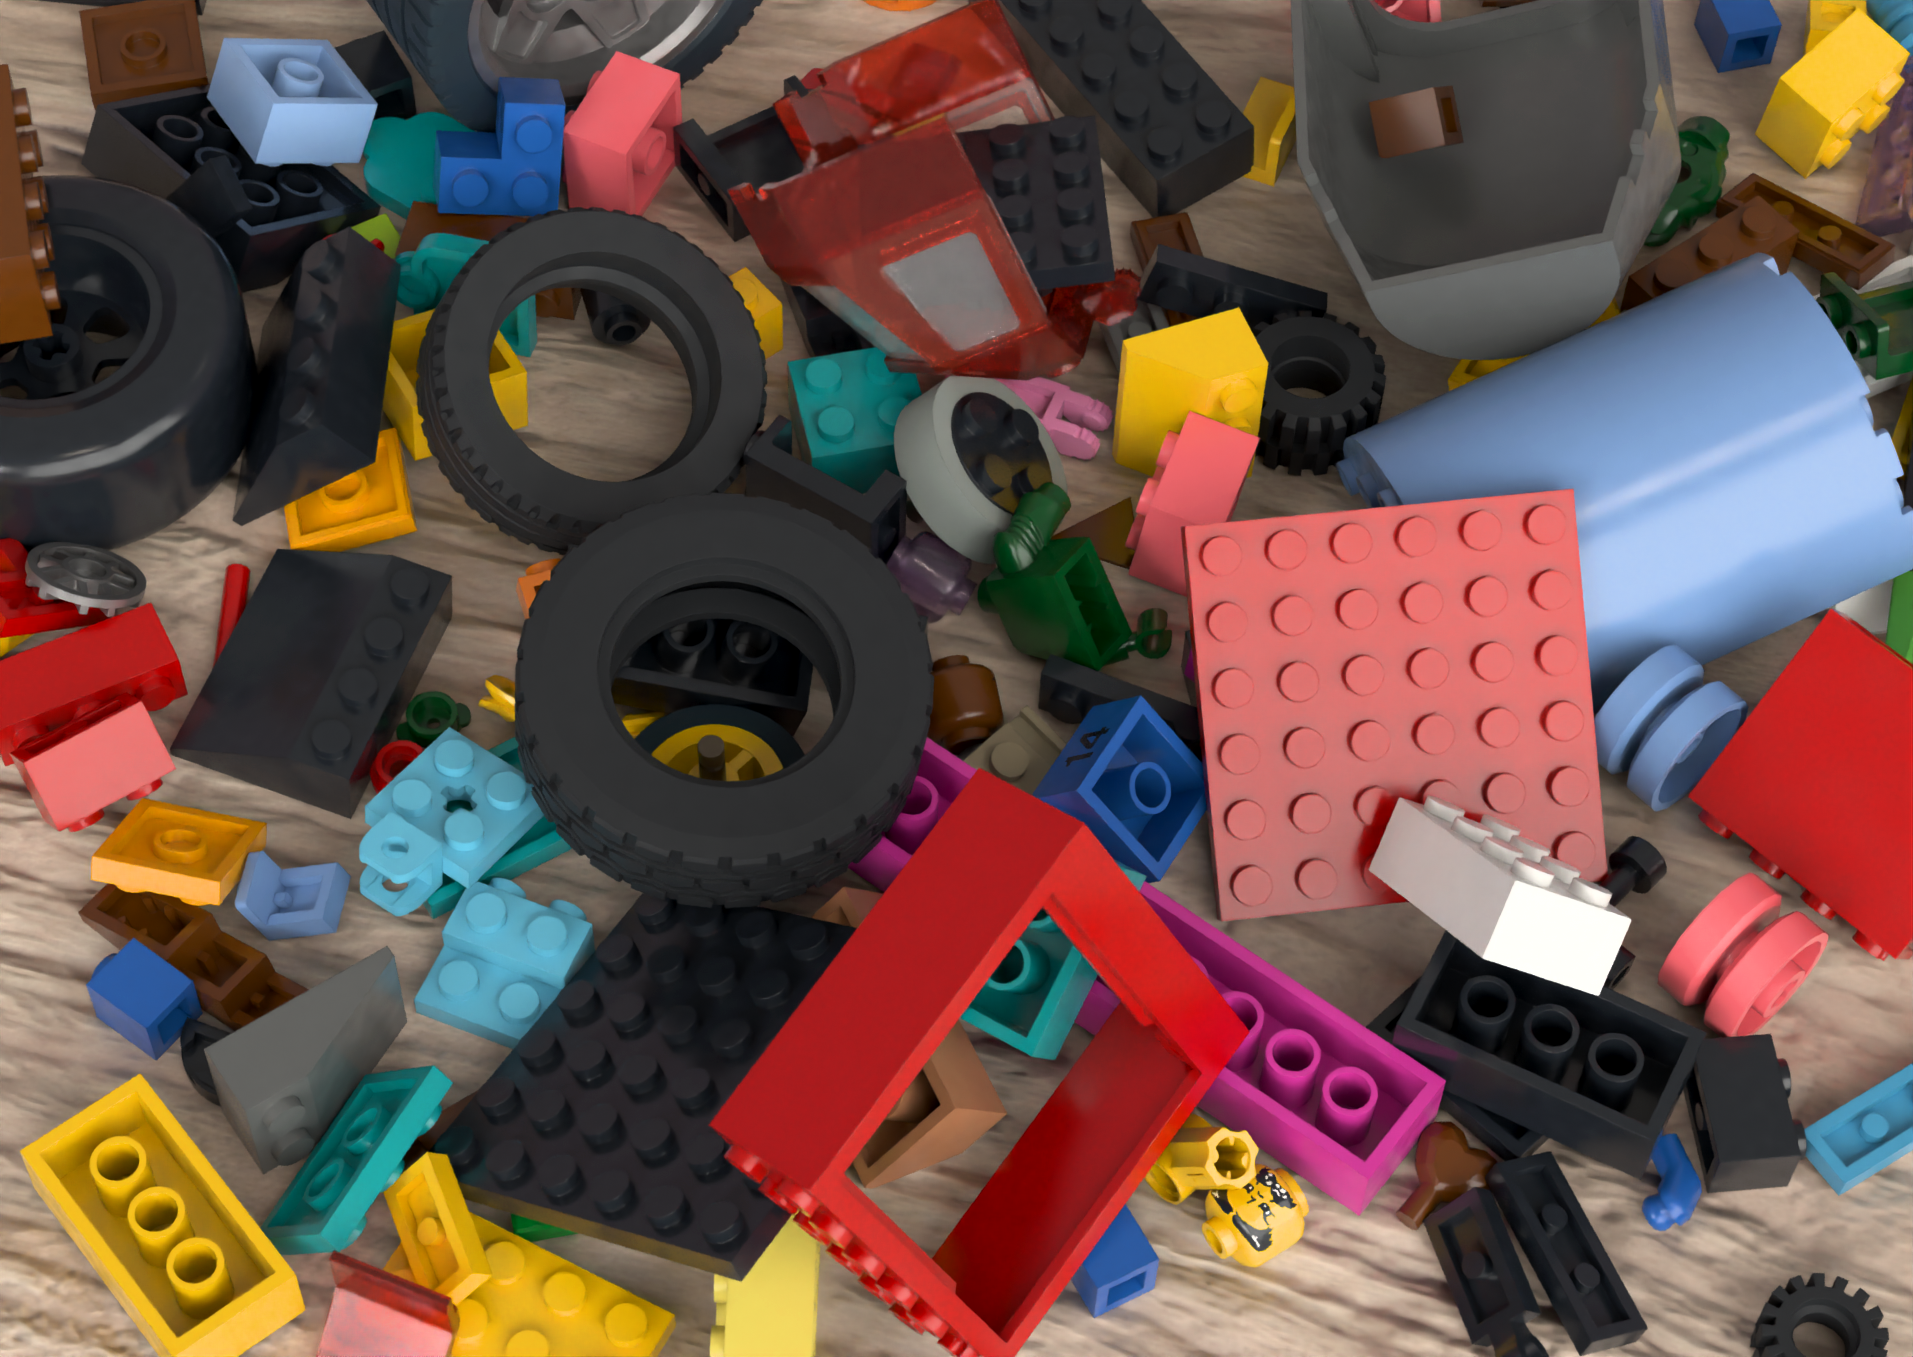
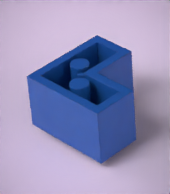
(509, 169)

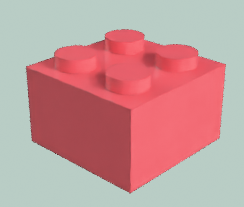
(622, 136)
(1193, 484)

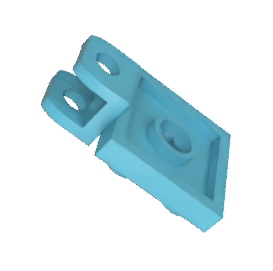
(420, 840)

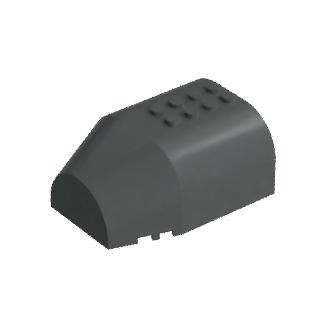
(1543, 202)

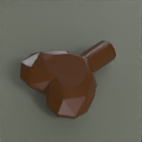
(1444, 1170)

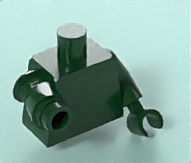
(1058, 593)

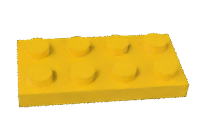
(547, 1306)

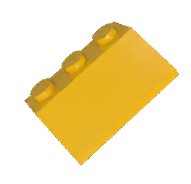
(1193, 367)

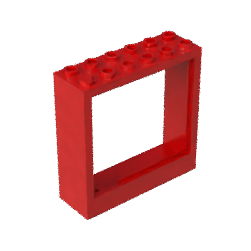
(893, 1003)

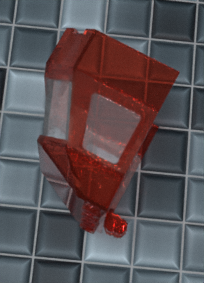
(903, 227)

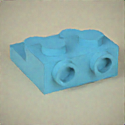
(503, 961)

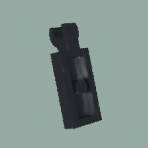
(1485, 1274)

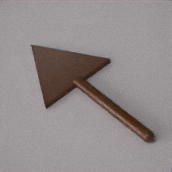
(1107, 532)

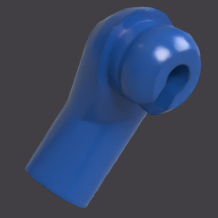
(1678, 1189)

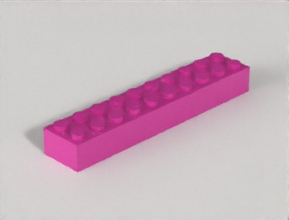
(1306, 1075)

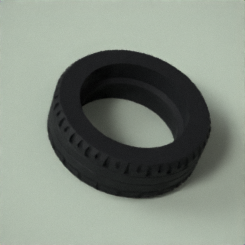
(623, 259)

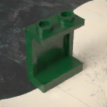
(1872, 324)

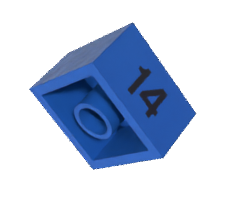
(1129, 785)

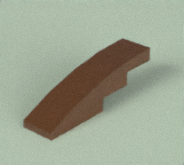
(229, 976)

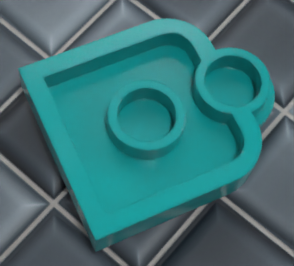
(402, 159)
(432, 268)

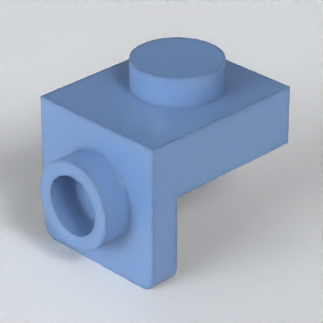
(292, 899)

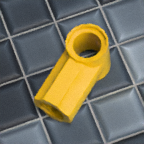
(1203, 1160)

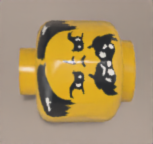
(1256, 1219)

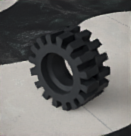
(1820, 1305)

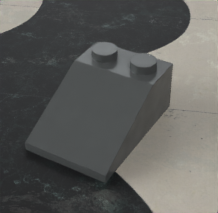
(302, 1061)

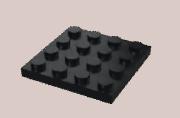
(1048, 196)

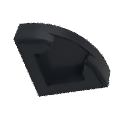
(193, 1041)

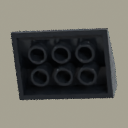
(171, 134)
(320, 374)
(318, 674)

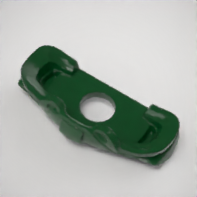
(1703, 154)

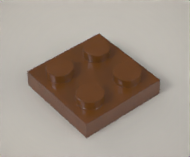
(142, 49)

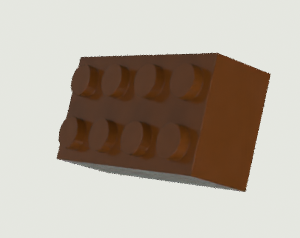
(25, 245)

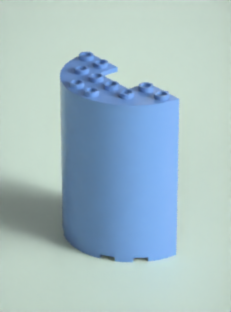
(1707, 458)

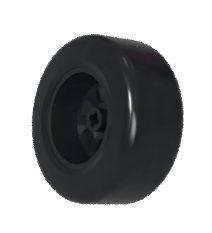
(166, 425)

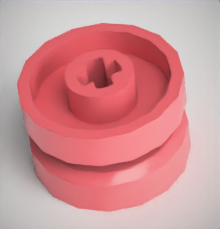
(1742, 958)

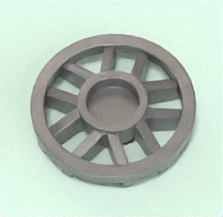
(85, 576)

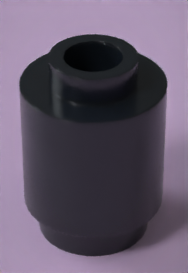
(613, 319)

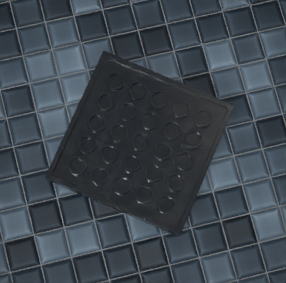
(617, 1082)

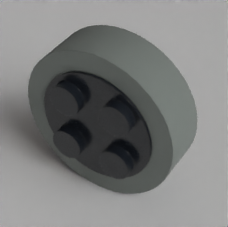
(970, 459)

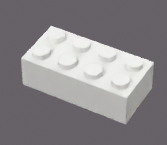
(1501, 893)

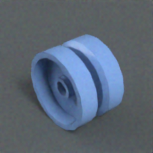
(1666, 726)

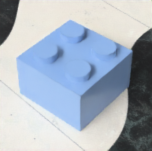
(291, 101)

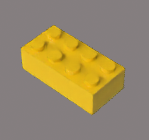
(162, 1227)

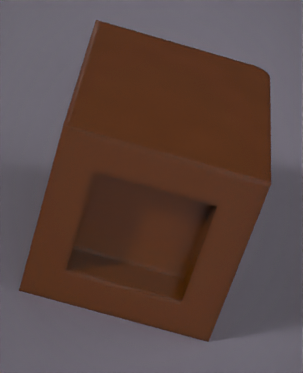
(1416, 121)

